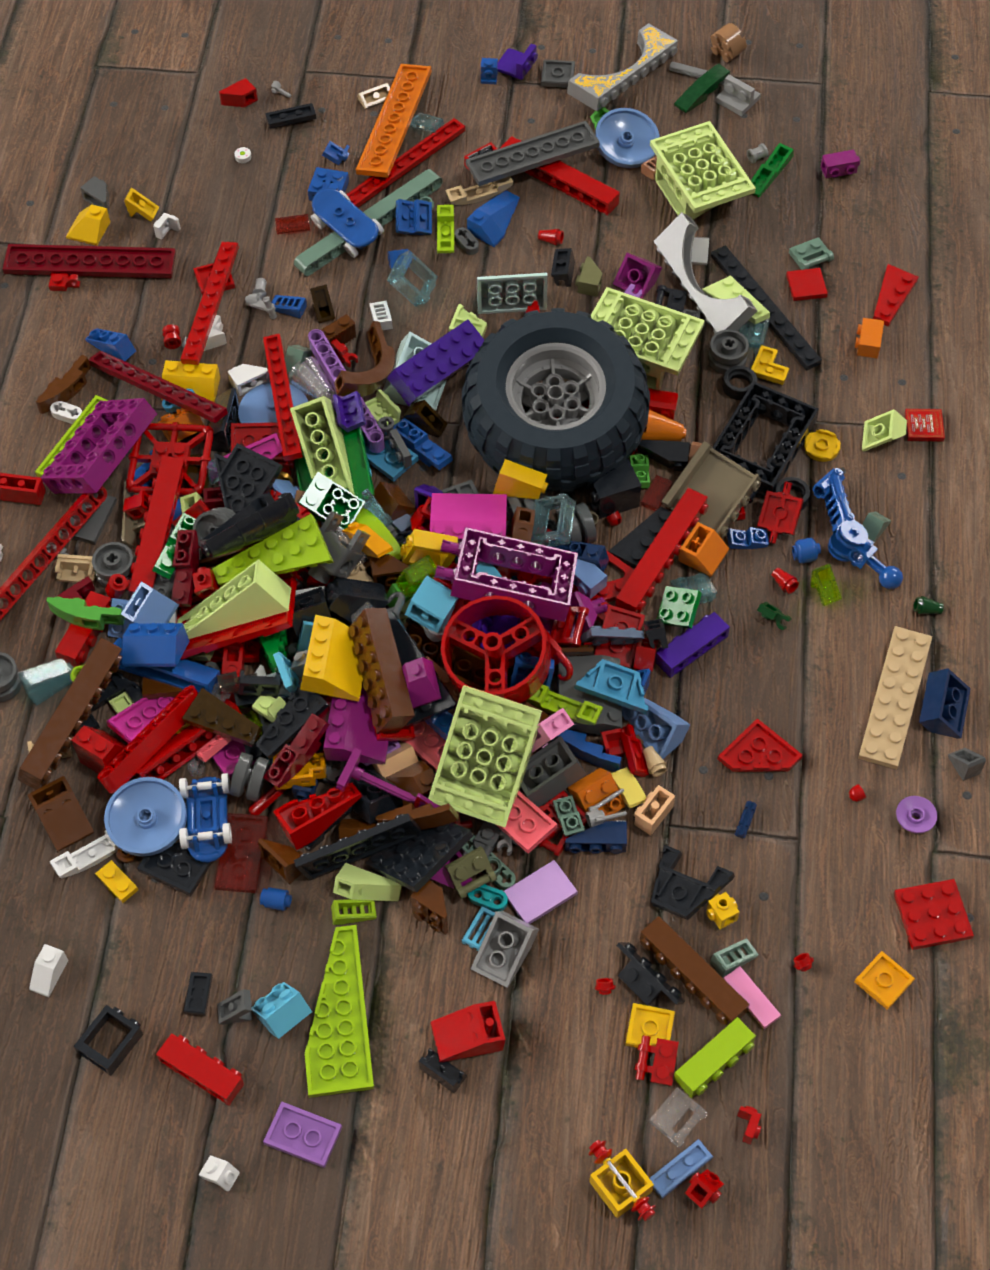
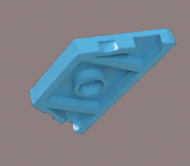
(615, 685)

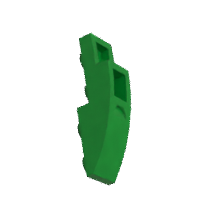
(164, 564)

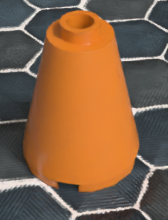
(663, 428)

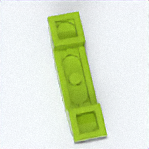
(445, 228)
(369, 519)
(578, 712)

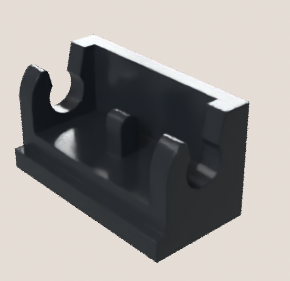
(563, 266)
(656, 630)
(259, 685)
(442, 1072)

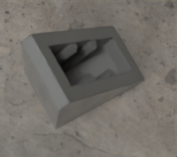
(967, 763)

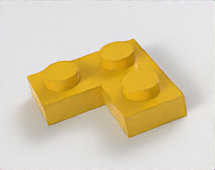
(766, 368)

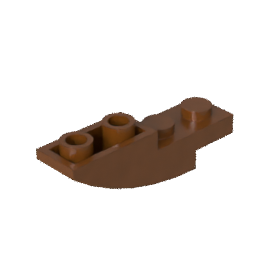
(65, 388)

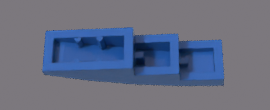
(589, 751)

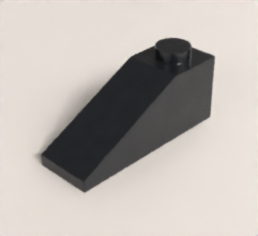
(668, 453)

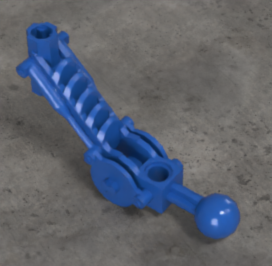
(850, 537)

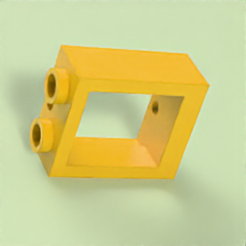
(426, 543)

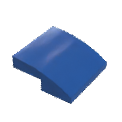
(414, 217)

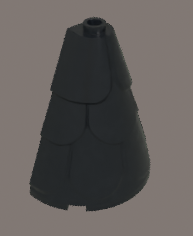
(251, 524)

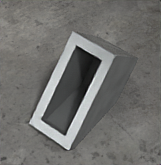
(96, 192)

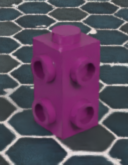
(840, 164)

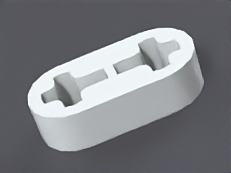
(66, 412)

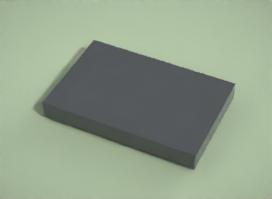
(94, 525)

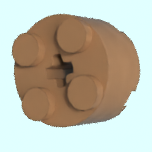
(728, 42)

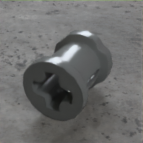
(382, 423)

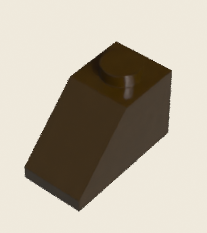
(426, 418)

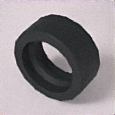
(738, 372)
(797, 484)

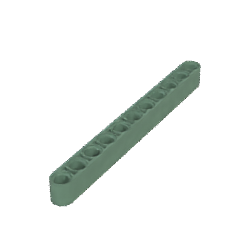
(382, 211)

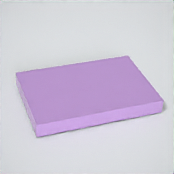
(540, 892)

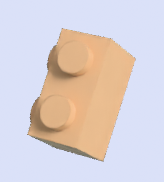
(654, 810)

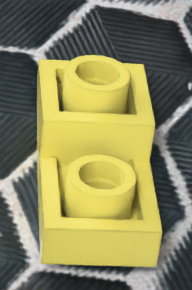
(633, 793)

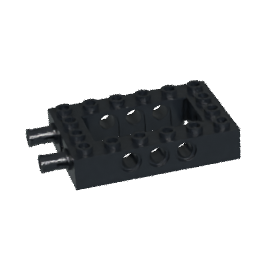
(779, 407)

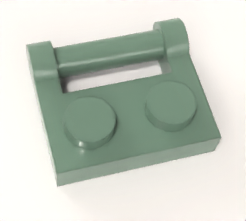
(810, 250)

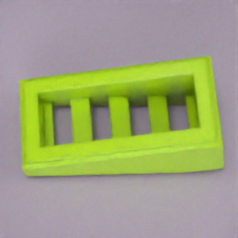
(345, 918)

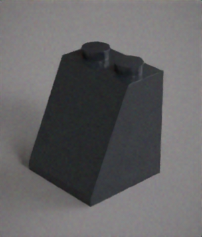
(616, 491)
(348, 595)
(307, 606)

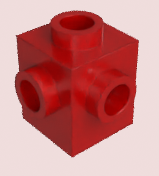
(704, 1188)

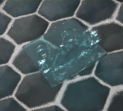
(698, 582)

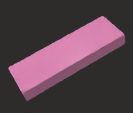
(760, 1006)

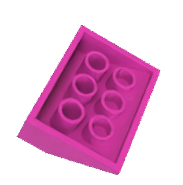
(476, 511)

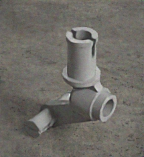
(255, 299)

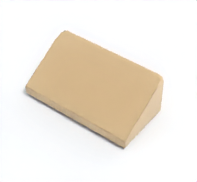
(374, 96)

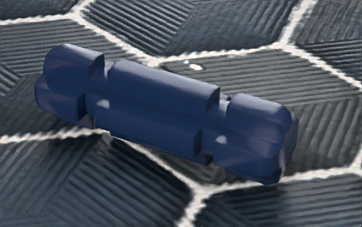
(746, 819)

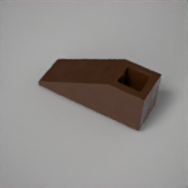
(522, 524)

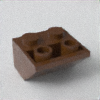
(429, 906)

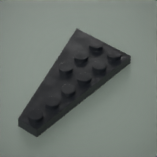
(408, 652)

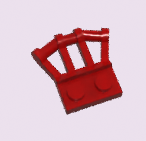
(549, 808)

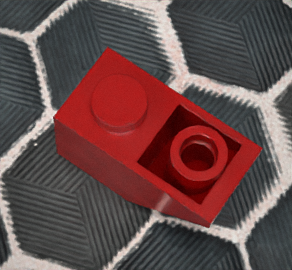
(238, 94)

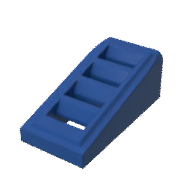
(297, 311)

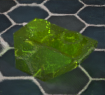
(413, 576)

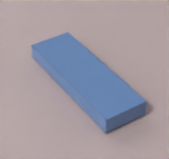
(680, 1168)

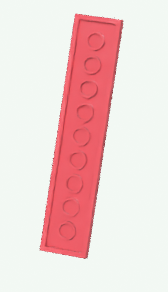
(526, 822)

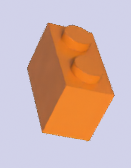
(870, 338)

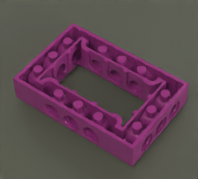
(105, 433)

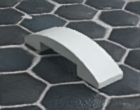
(85, 857)

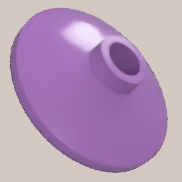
(918, 807)

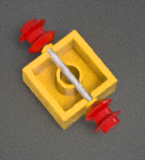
(621, 1182)

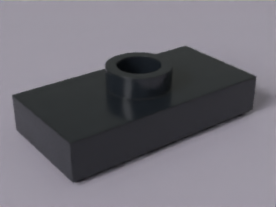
(198, 994)

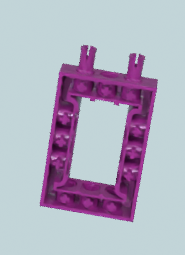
(512, 554)

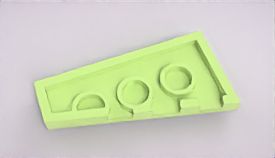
(730, 288)

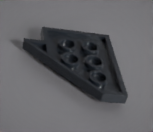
(245, 476)

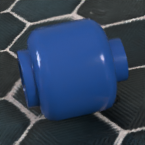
(806, 550)

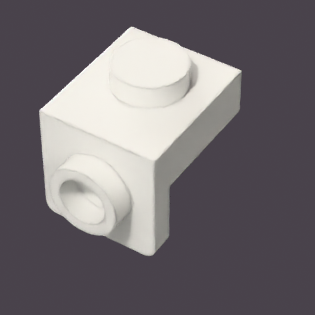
(164, 224)
(219, 1172)

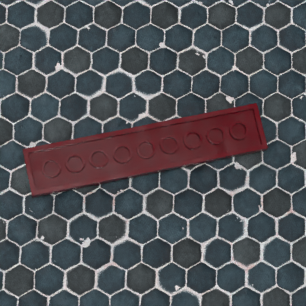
(89, 260)

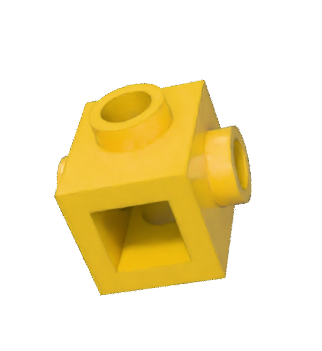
(722, 910)

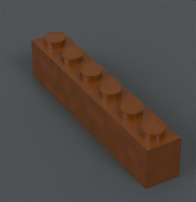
(693, 972)

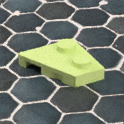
(462, 315)

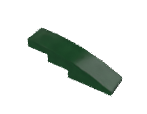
(699, 90)

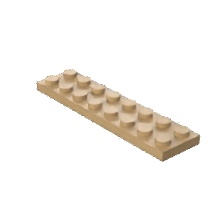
(895, 698)

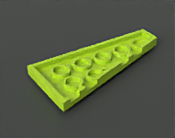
(283, 552)

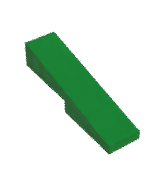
(771, 169)

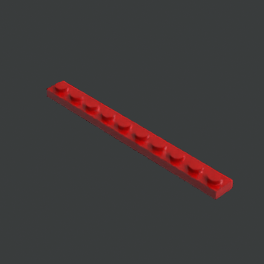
(407, 162)
(209, 303)
(282, 397)

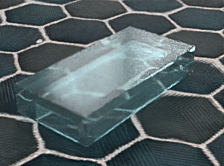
(426, 122)

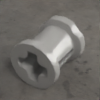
(752, 153)

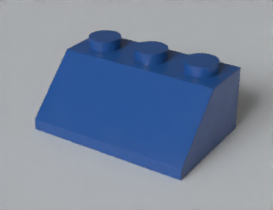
(154, 644)

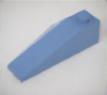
(657, 727)

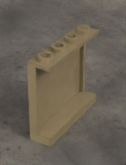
(719, 479)

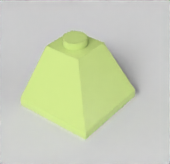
(883, 429)

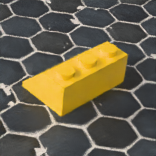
(200, 378)

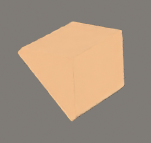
(397, 760)

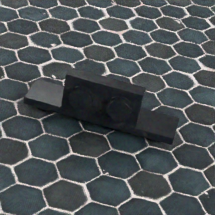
(643, 979)

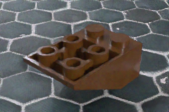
(60, 813)

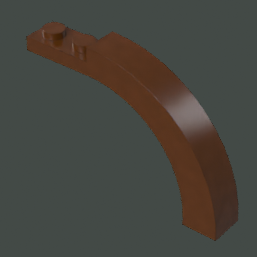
(371, 380)

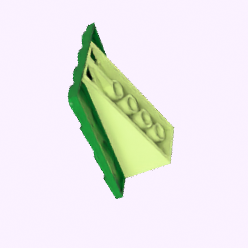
(330, 448)

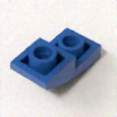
(749, 539)

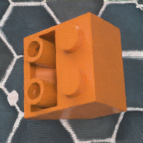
(183, 417)
(703, 550)
(594, 789)

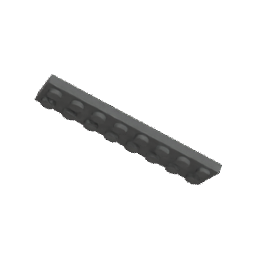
(532, 153)

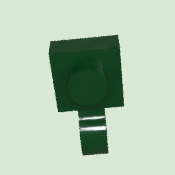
(772, 613)

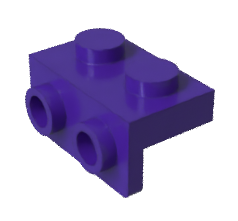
(349, 411)

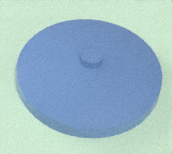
(626, 137)
(259, 405)
(145, 816)

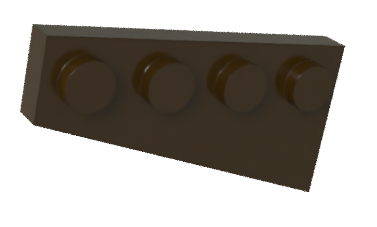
(221, 719)

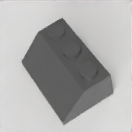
(551, 772)

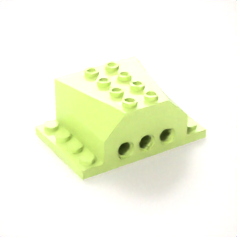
(698, 170)
(656, 333)
(485, 755)

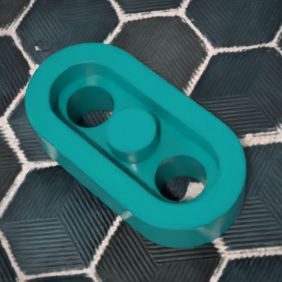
(488, 897)

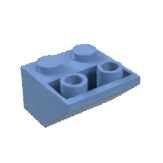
(149, 606)

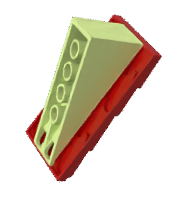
(240, 610)

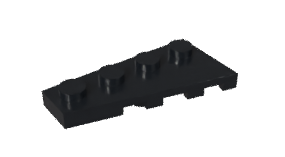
(635, 544)
(290, 721)

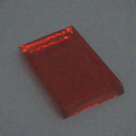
(242, 859)

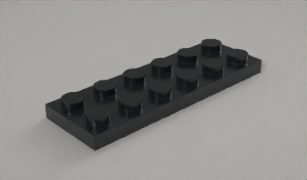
(358, 847)

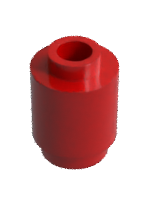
(116, 586)

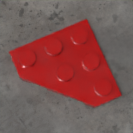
(759, 751)

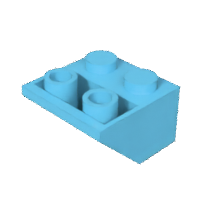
(431, 605)
(281, 1009)

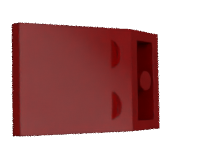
(468, 1032)

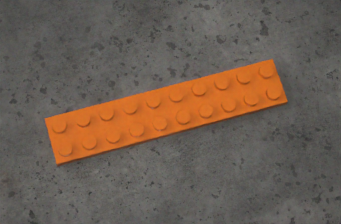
(393, 120)

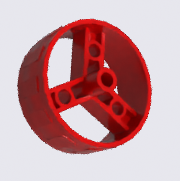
(495, 654)

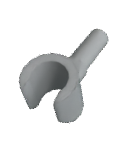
(276, 88)

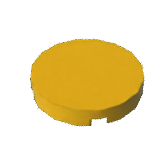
(822, 445)

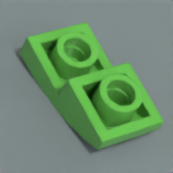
(641, 467)

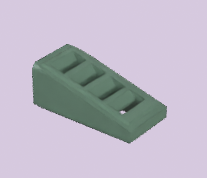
(724, 966)

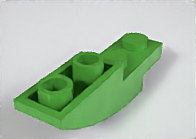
(80, 614)

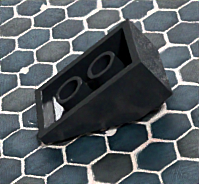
(373, 800)

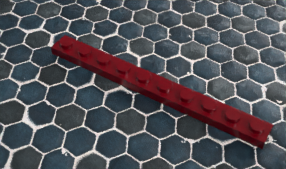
(158, 386)

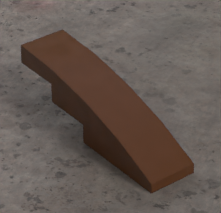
(424, 816)

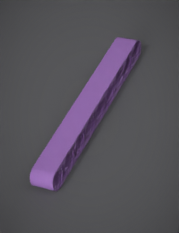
(332, 367)

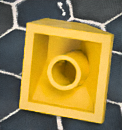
(89, 225)

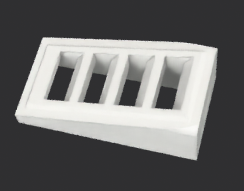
(386, 324)

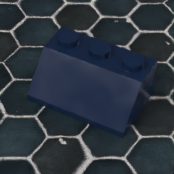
(945, 704)

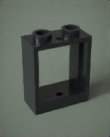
(109, 1065)

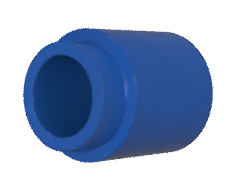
(275, 898)

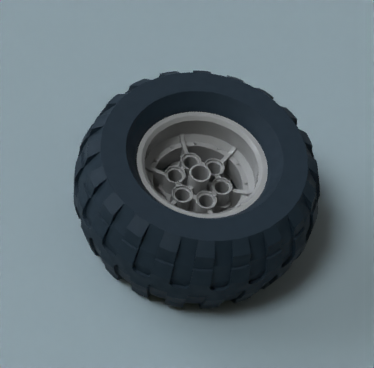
(553, 348)

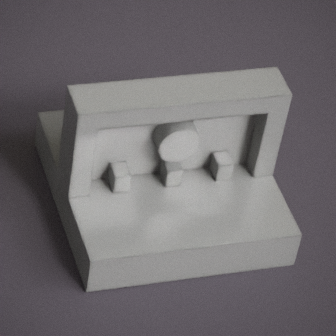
(737, 96)

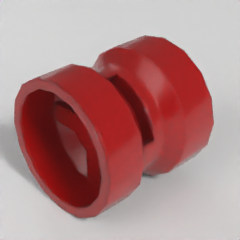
(171, 336)

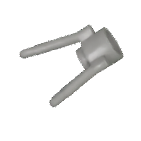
(597, 817)

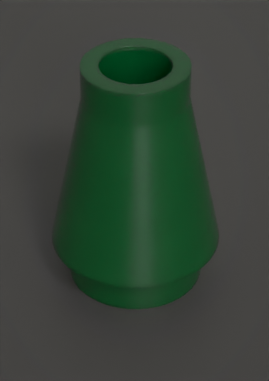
(927, 606)

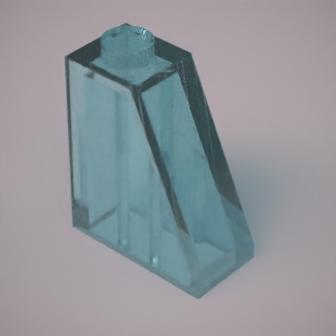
(46, 680)

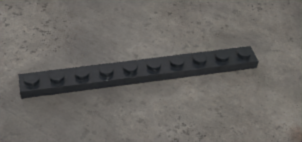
(778, 321)

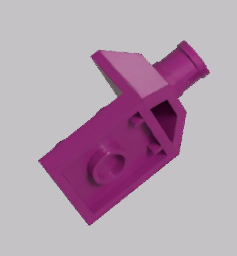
(579, 599)

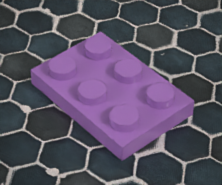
(302, 1134)

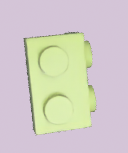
(383, 406)

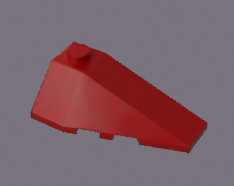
(311, 817)

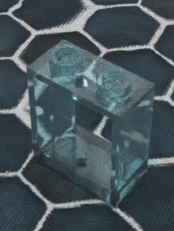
(404, 286)
(565, 521)

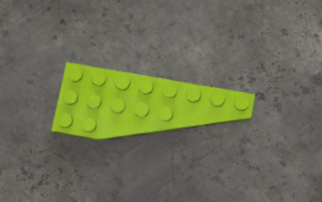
(339, 1039)

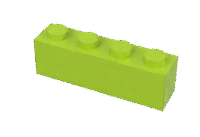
(714, 1058)

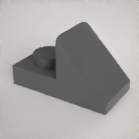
(235, 1008)

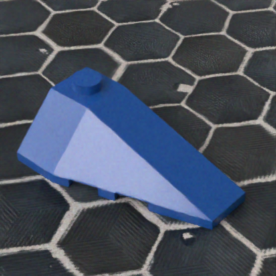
(493, 218)

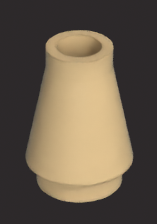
(655, 764)

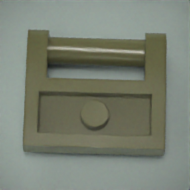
(468, 866)

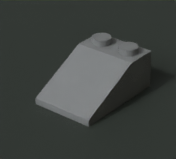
(504, 948)

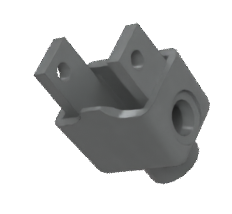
(344, 555)

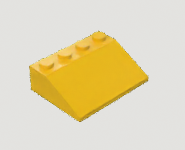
(331, 661)

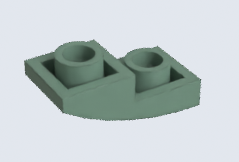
(568, 816)

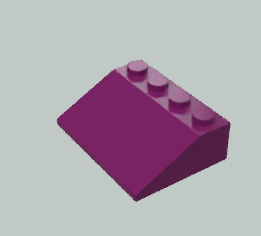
(351, 728)

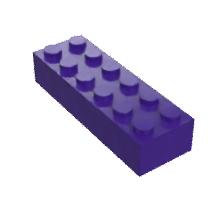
(436, 362)

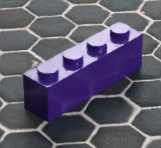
(692, 644)

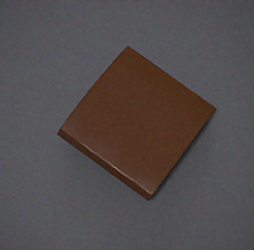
(583, 650)

